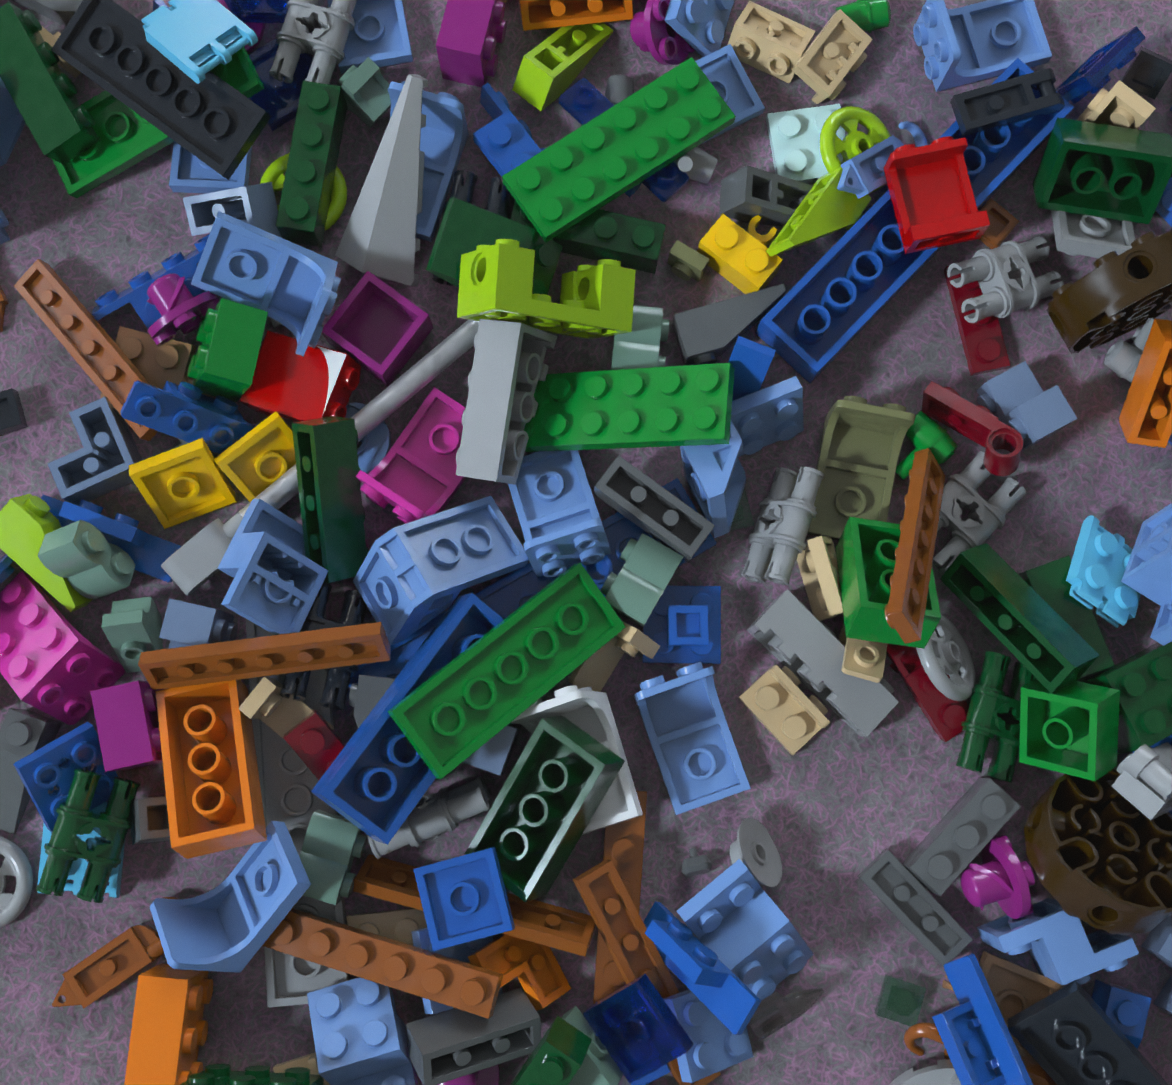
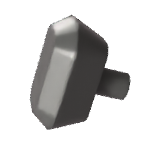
(696, 864)

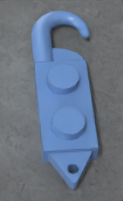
(866, 172)

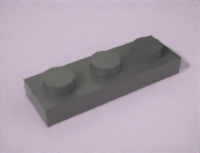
(915, 907)

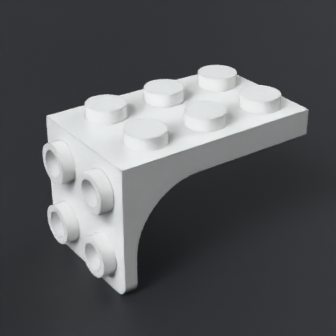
(592, 714)

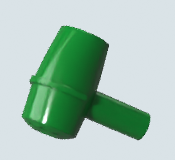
(868, 14)
(927, 434)

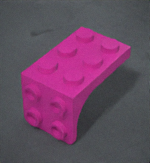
(421, 465)
(46, 656)

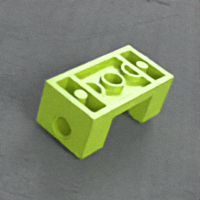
(499, 285)

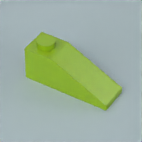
(557, 62)
(820, 214)
(22, 531)

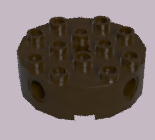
(1116, 294)
(1101, 855)

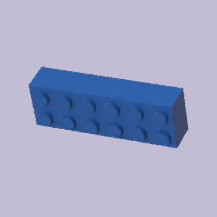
(378, 770)

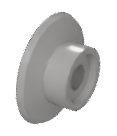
(757, 852)

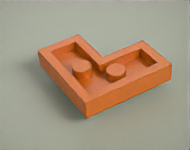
(530, 963)

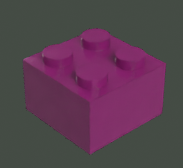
(469, 40)
(377, 328)
(127, 725)

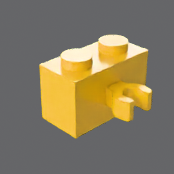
(740, 254)

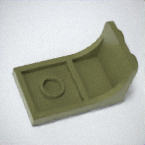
(858, 463)

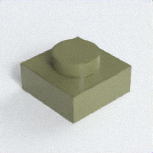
(687, 262)

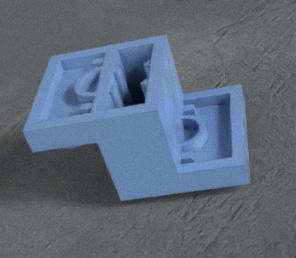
(1151, 569)
(270, 572)
(746, 930)
(1058, 943)
(360, 1035)

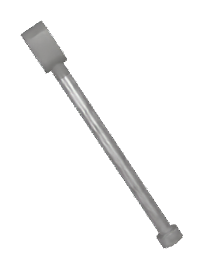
(201, 555)

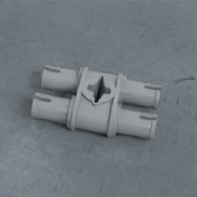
(323, 43)
(1004, 279)
(983, 514)
(782, 525)
(437, 815)

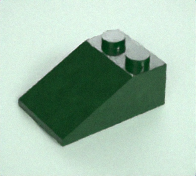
(469, 226)

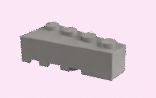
(501, 399)
(816, 659)

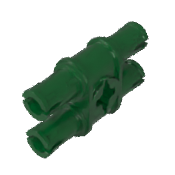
(995, 718)
(100, 852)

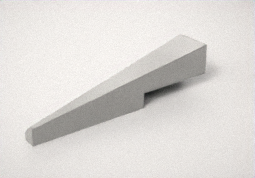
(385, 215)

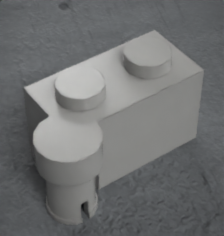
(1147, 779)

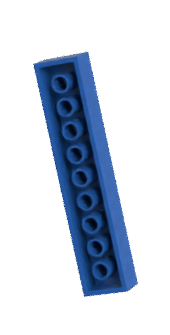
(869, 260)

